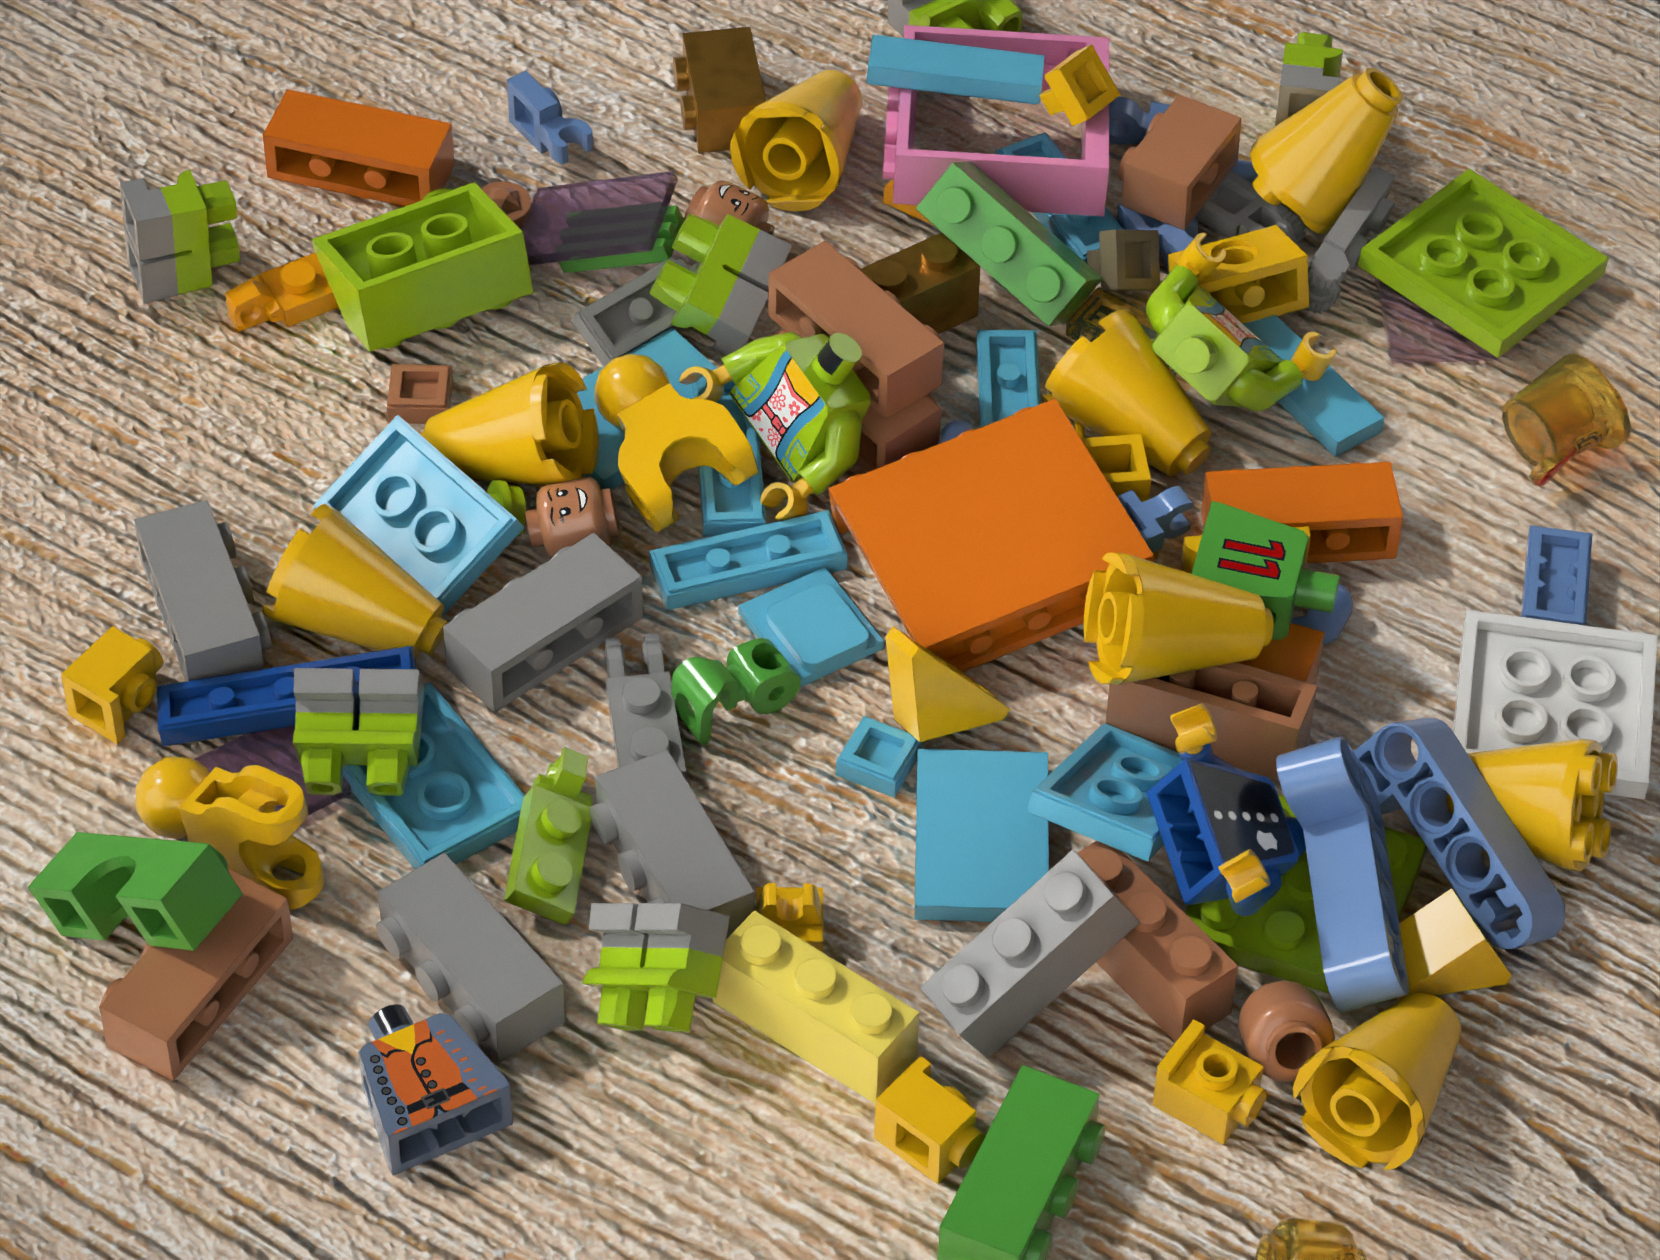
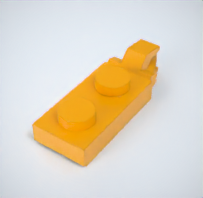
(282, 294)

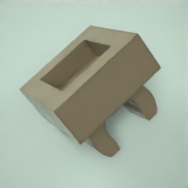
(1127, 260)

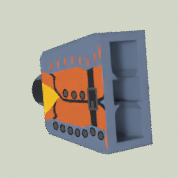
(429, 1087)

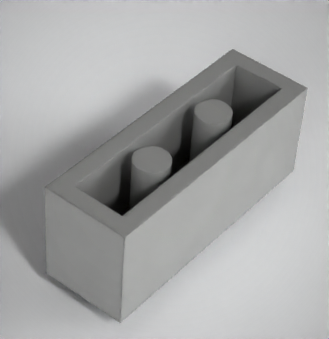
(201, 592)
(543, 621)
(668, 839)
(1029, 954)
(470, 958)

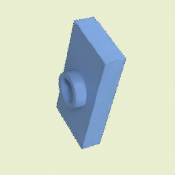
(1557, 575)

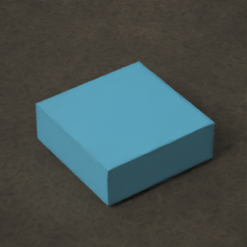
(878, 757)

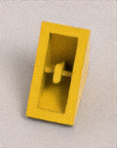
(933, 695)
(1448, 950)

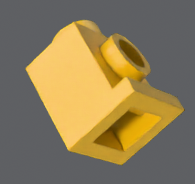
(112, 682)
(1208, 1085)
(927, 1123)

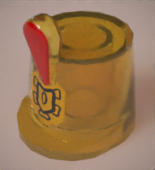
(1564, 415)

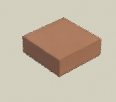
(419, 392)

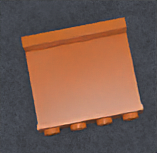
(989, 534)

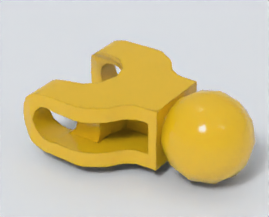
(666, 435)
(235, 817)

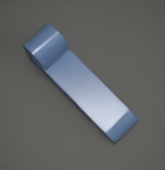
(1347, 873)
(1509, 916)

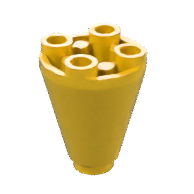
(1326, 149)
(1554, 797)

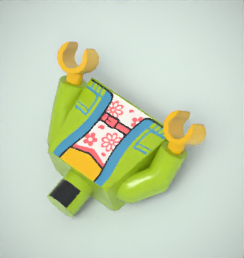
(1215, 348)
(800, 405)

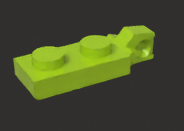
(551, 841)

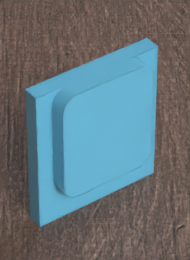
(812, 625)

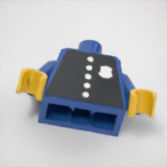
(1221, 823)

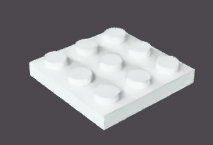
(1557, 683)

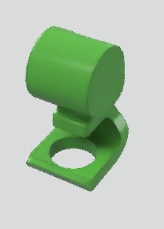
(752, 674)

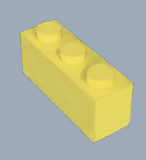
(816, 1007)

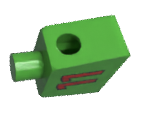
(1263, 560)

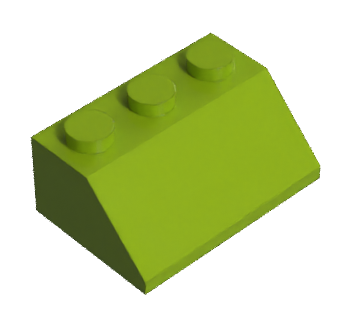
(424, 266)

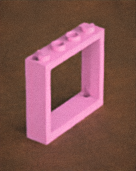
(1033, 182)

